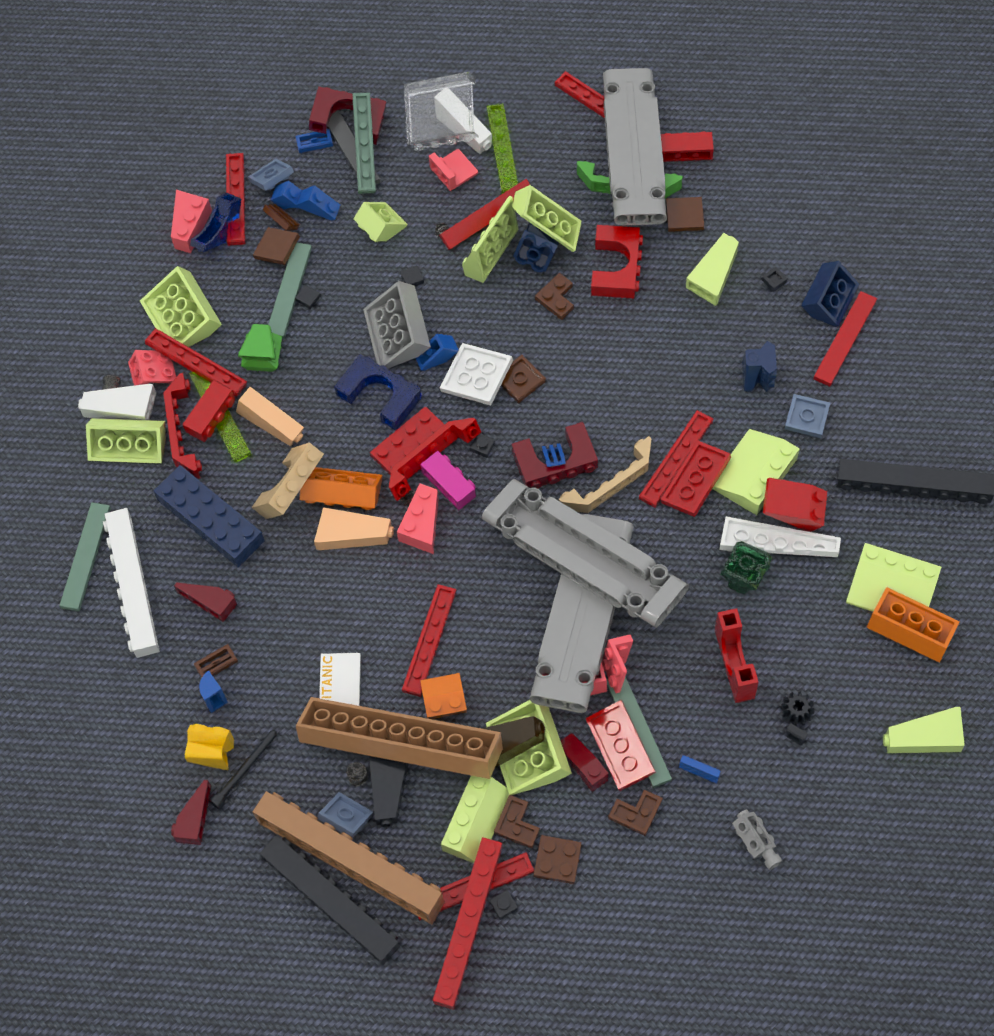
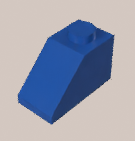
(441, 351)

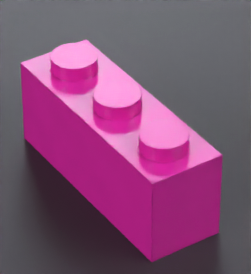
(448, 480)

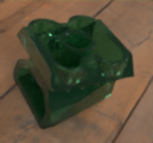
(745, 567)

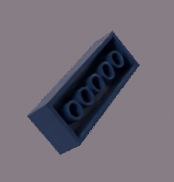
(209, 516)

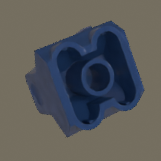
(535, 249)
(760, 367)

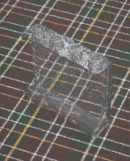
(439, 111)

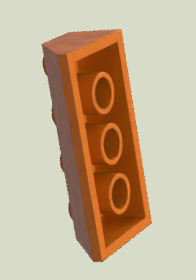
(342, 488)
(912, 624)

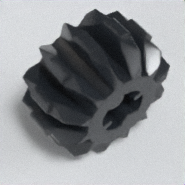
(800, 702)

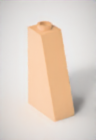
(269, 417)
(348, 529)

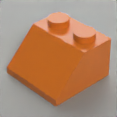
(443, 696)

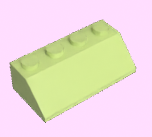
(547, 216)
(125, 440)
(475, 817)

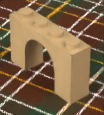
(301, 463)

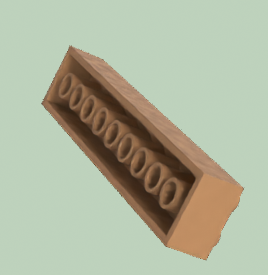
(400, 737)
(349, 857)

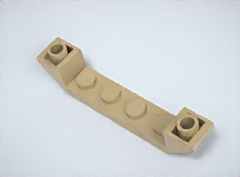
(608, 489)

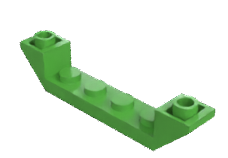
(601, 184)

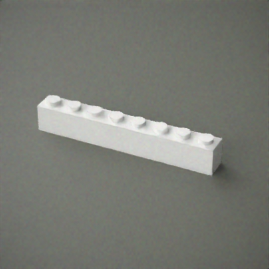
(131, 582)

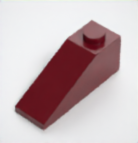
(209, 598)
(584, 762)
(192, 818)

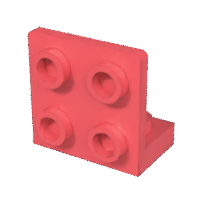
(452, 169)
(151, 367)
(614, 659)

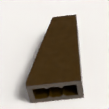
(518, 736)

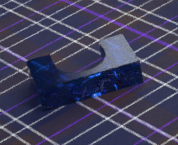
(367, 372)

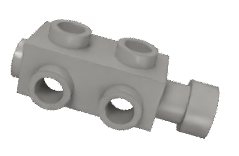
(755, 837)

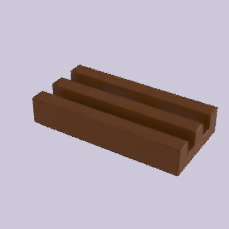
(281, 217)
(215, 654)

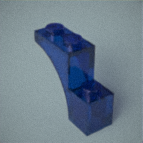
(215, 232)

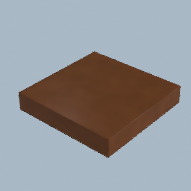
(685, 214)
(276, 245)
(522, 379)

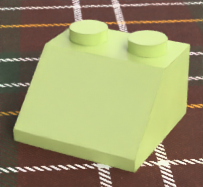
(379, 220)

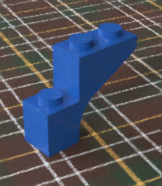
(310, 199)

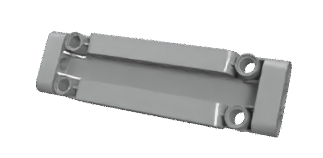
(634, 147)
(585, 552)
(575, 638)

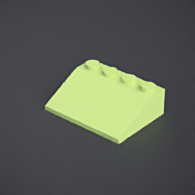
(492, 243)
(181, 308)
(751, 463)
(885, 568)
(539, 764)

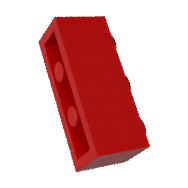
(687, 146)
(209, 411)

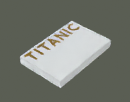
(340, 677)

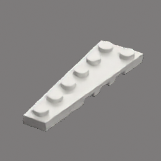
(777, 539)

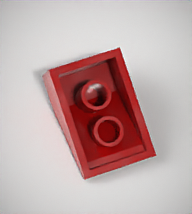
(795, 503)

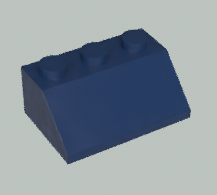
(830, 293)

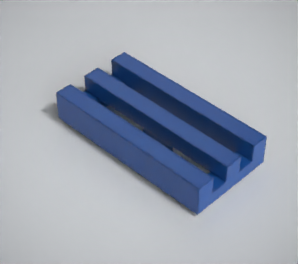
(313, 143)
(552, 450)
(699, 769)

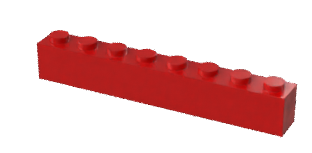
(467, 923)

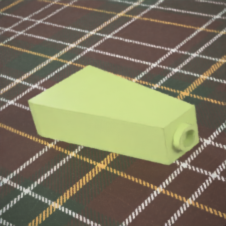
(713, 270)
(927, 734)

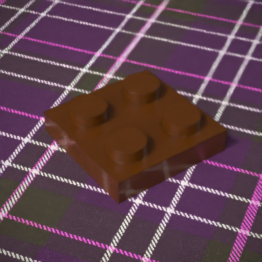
(557, 859)

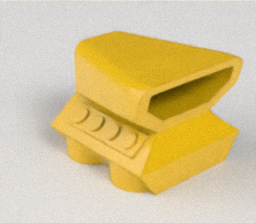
(208, 746)

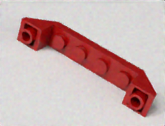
(179, 390)
(464, 429)

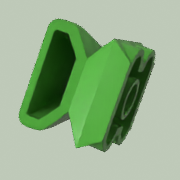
(260, 349)

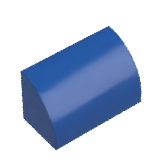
(211, 692)

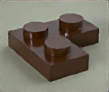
(552, 296)
(639, 817)
(511, 824)

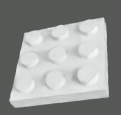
(476, 374)

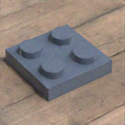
(271, 174)
(807, 416)
(345, 815)

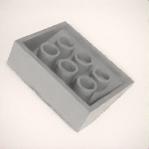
(396, 326)

